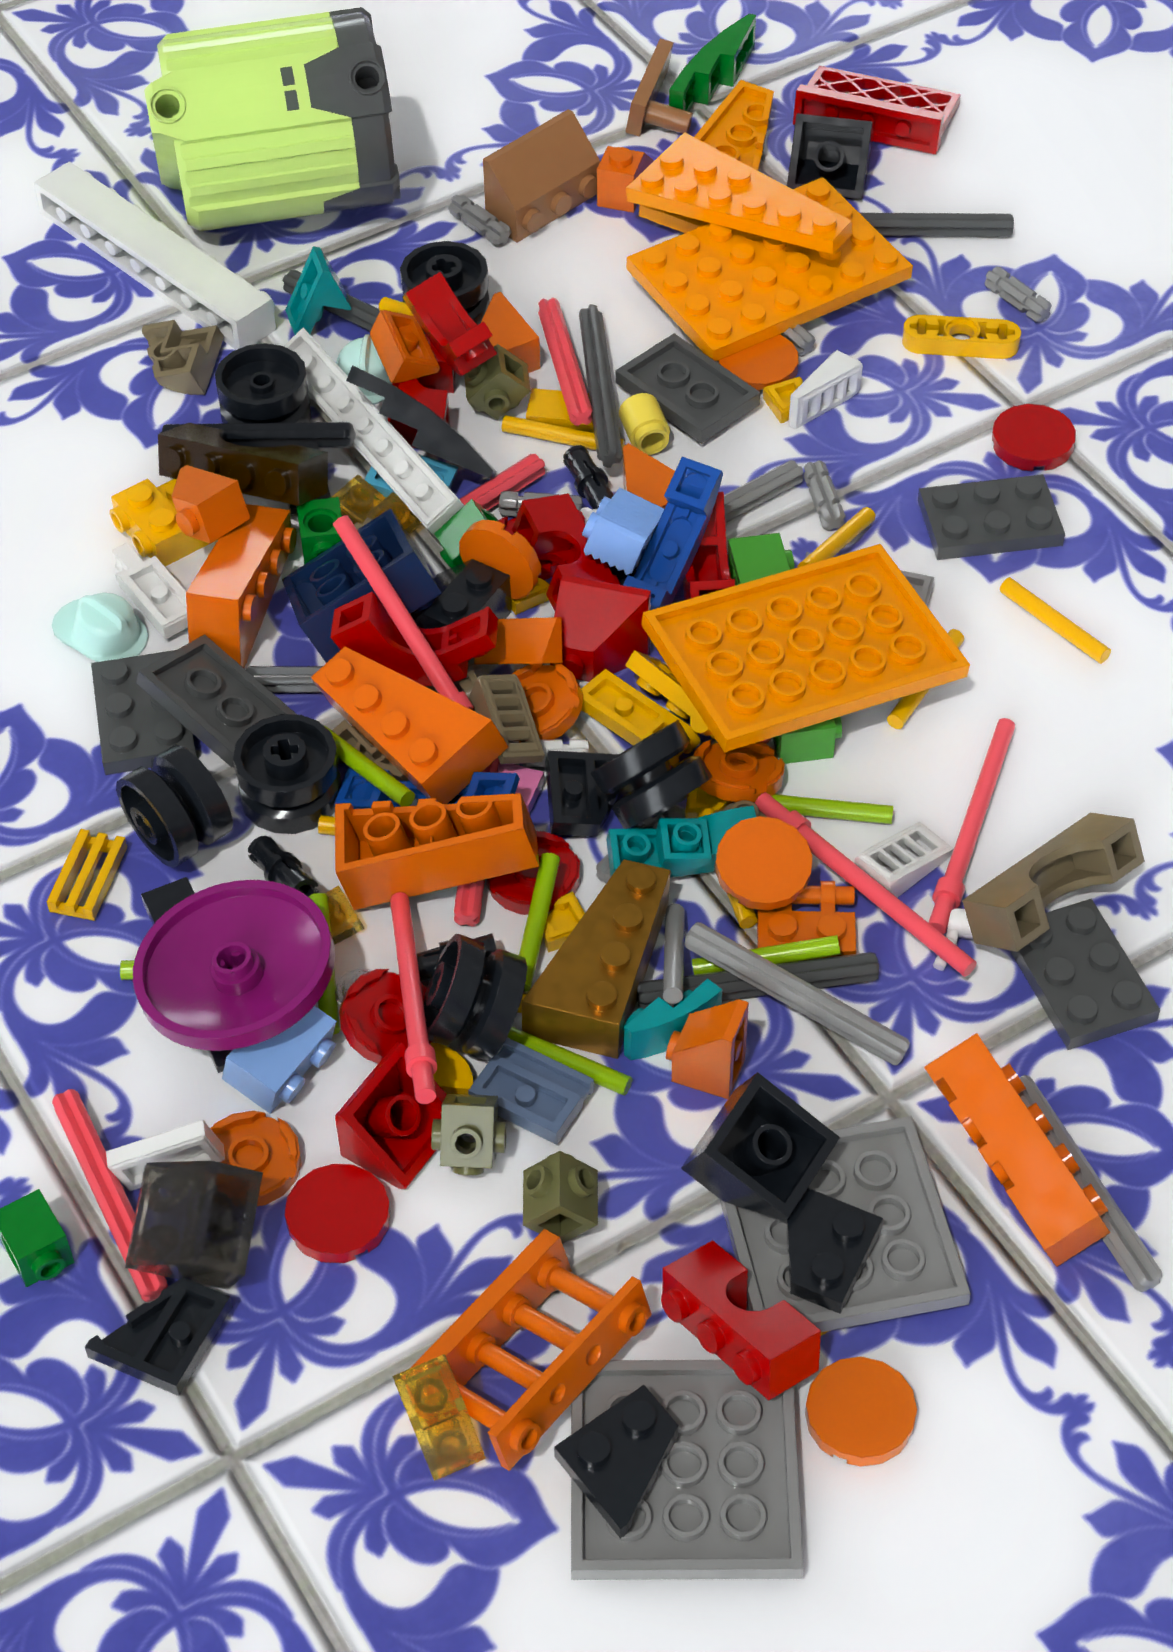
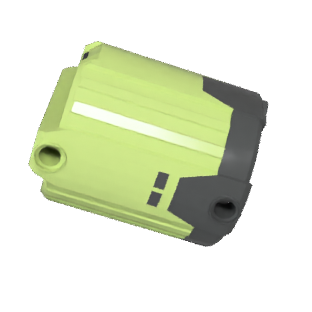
(274, 119)

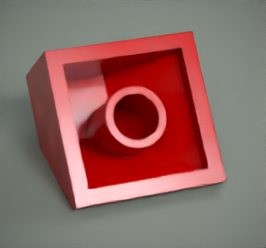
(600, 625)

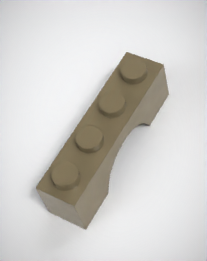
(1090, 852)

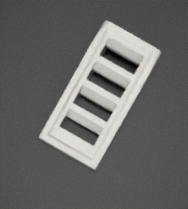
(825, 388)
(915, 869)

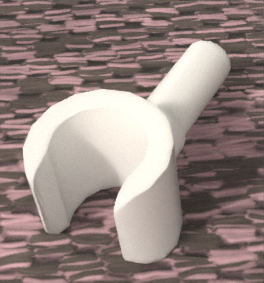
(957, 927)

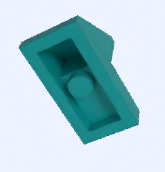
(315, 288)

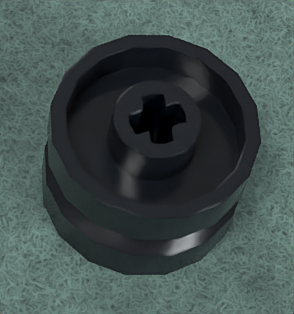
(460, 265)
(263, 386)
(287, 773)
(654, 780)
(174, 805)
(474, 996)

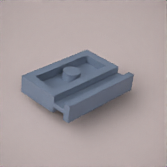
(533, 1090)

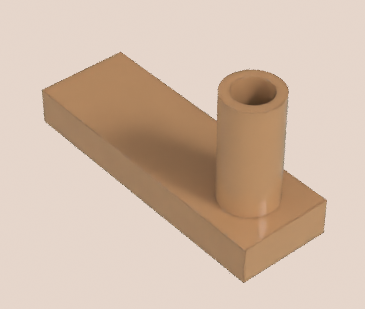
(645, 108)

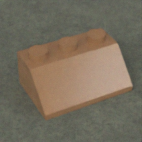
(540, 175)

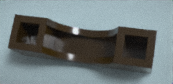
(275, 473)

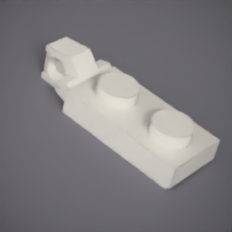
(152, 590)

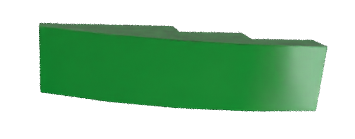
(714, 64)

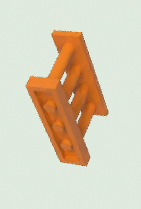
(512, 1304)

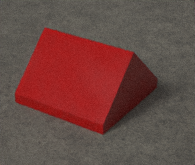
(385, 1125)

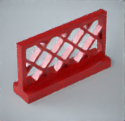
(894, 118)

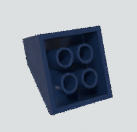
(336, 579)

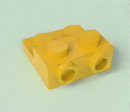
(150, 521)

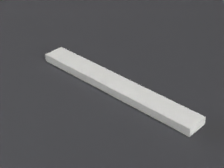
(375, 436)

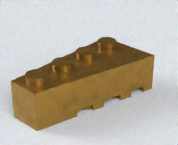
(597, 970)

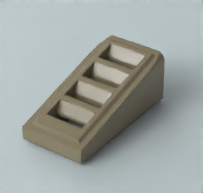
(506, 704)

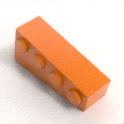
(239, 581)
(413, 727)
(430, 845)
(1018, 1151)

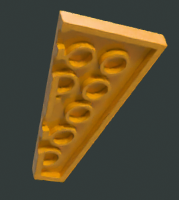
(735, 129)
(721, 190)

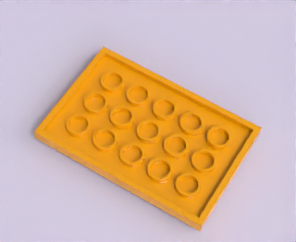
(746, 288)
(803, 646)

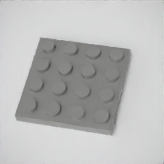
(914, 1257)
(720, 1497)

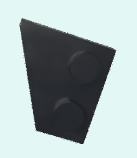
(573, 796)
(828, 1248)
(165, 1336)
(619, 1455)

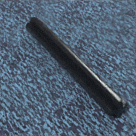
(281, 434)

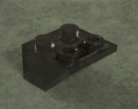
(194, 1221)

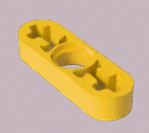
(999, 341)

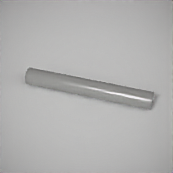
(674, 954)

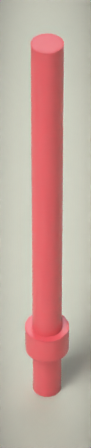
(398, 612)
(870, 887)
(950, 888)
(420, 1055)

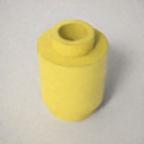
(644, 423)

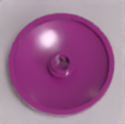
(234, 965)

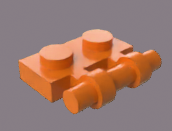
(794, 926)

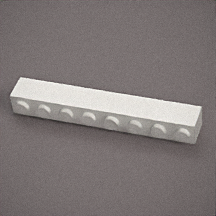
(155, 255)

